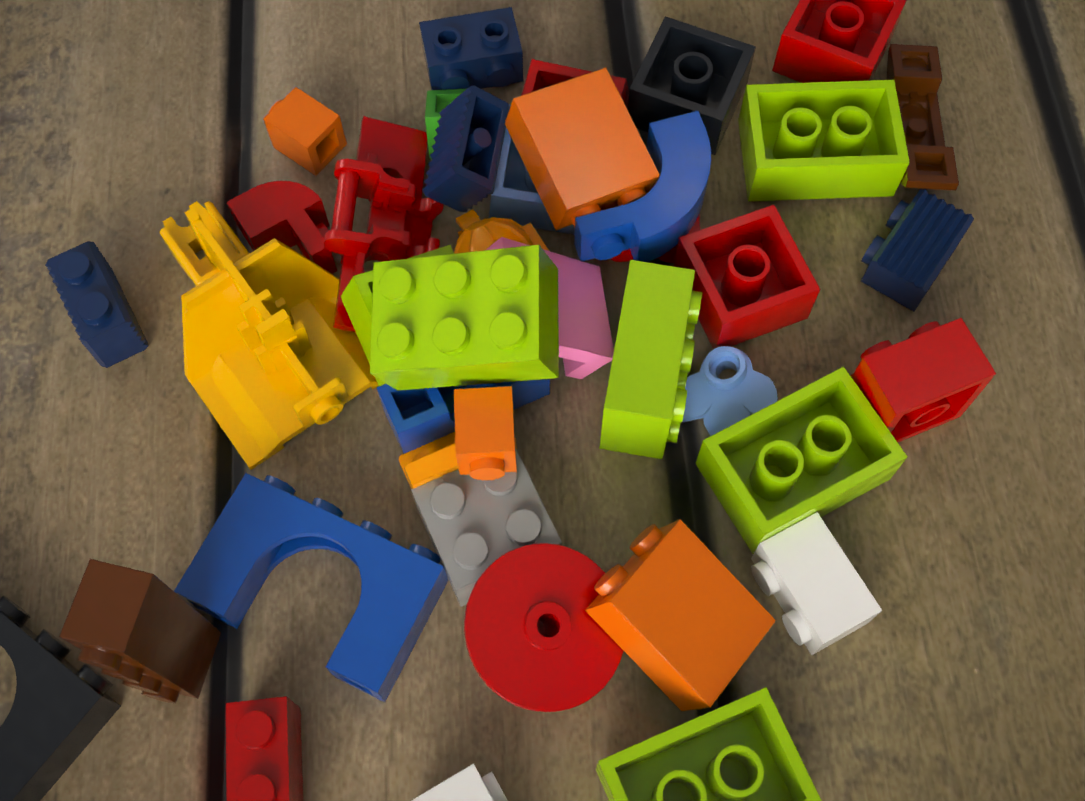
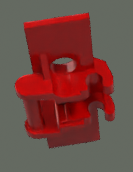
(399, 221)

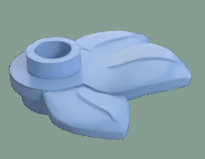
(726, 400)

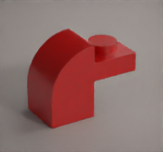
(286, 213)

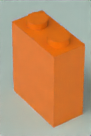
(580, 147)
(680, 615)

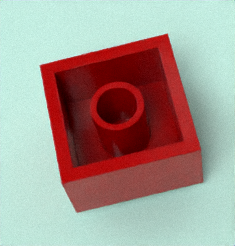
(836, 39)
(747, 277)
(923, 377)

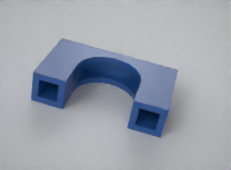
(269, 524)

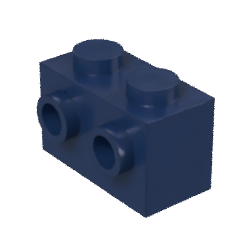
(473, 50)

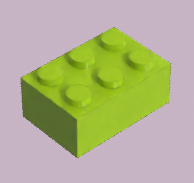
(822, 140)
(465, 319)
(650, 360)
(799, 457)
(719, 756)

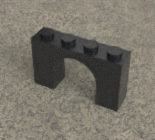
(53, 709)

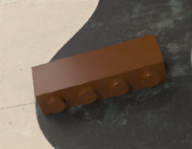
(140, 632)

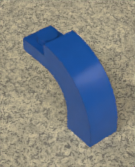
(668, 210)

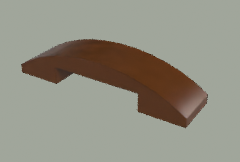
(917, 81)

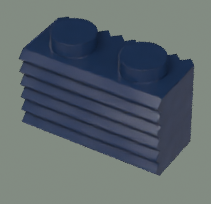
(467, 149)
(916, 248)
(96, 304)

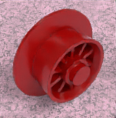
(533, 632)

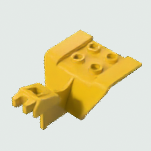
(261, 336)

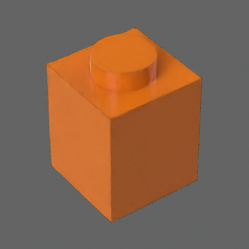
(305, 131)
(485, 432)

